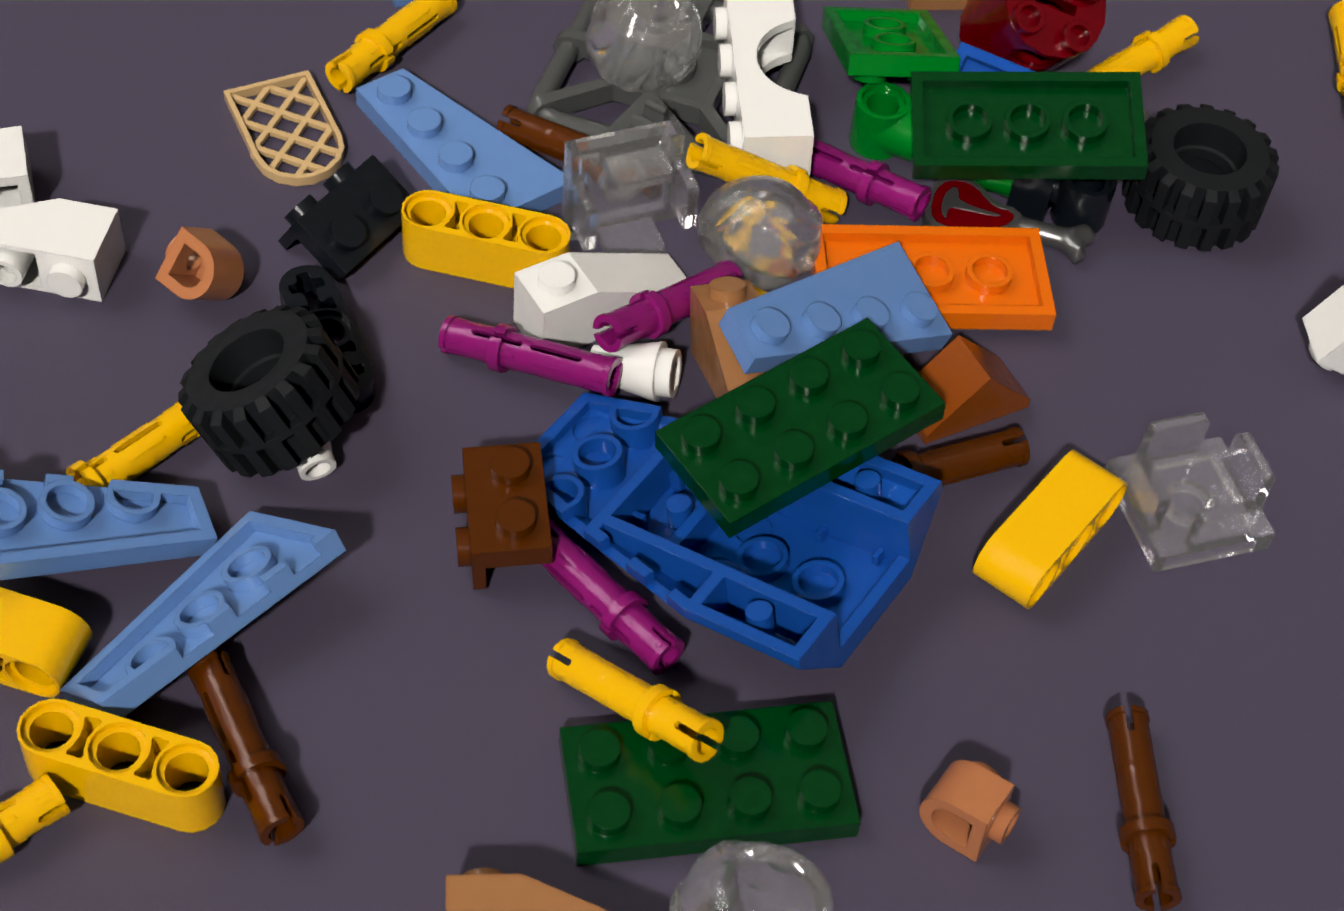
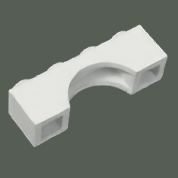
(766, 116)

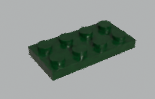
(1027, 125)
(798, 426)
(771, 781)

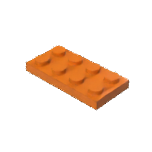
(972, 273)

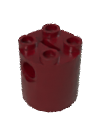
(1033, 31)

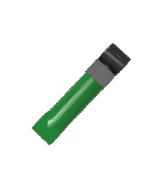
(883, 131)

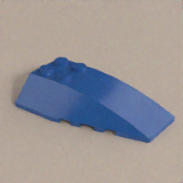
(788, 586)

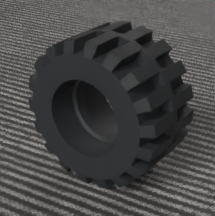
(1203, 177)
(269, 391)

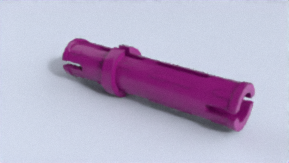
(869, 181)
(654, 311)
(507, 349)
(619, 611)

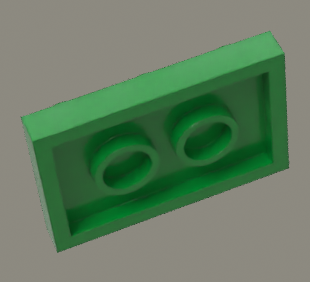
(887, 42)

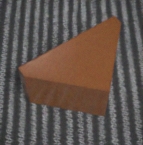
(972, 386)

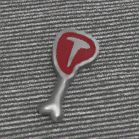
(969, 205)

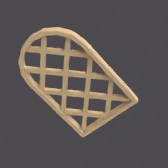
(276, 86)

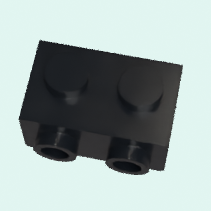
(350, 219)

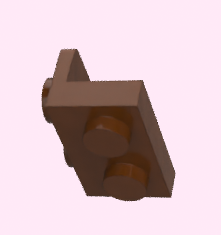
(504, 509)

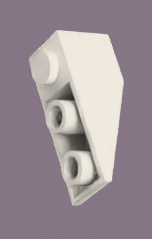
(61, 247)

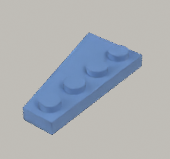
(455, 147)
(824, 304)
(81, 527)
(203, 608)

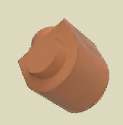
(201, 266)
(970, 808)

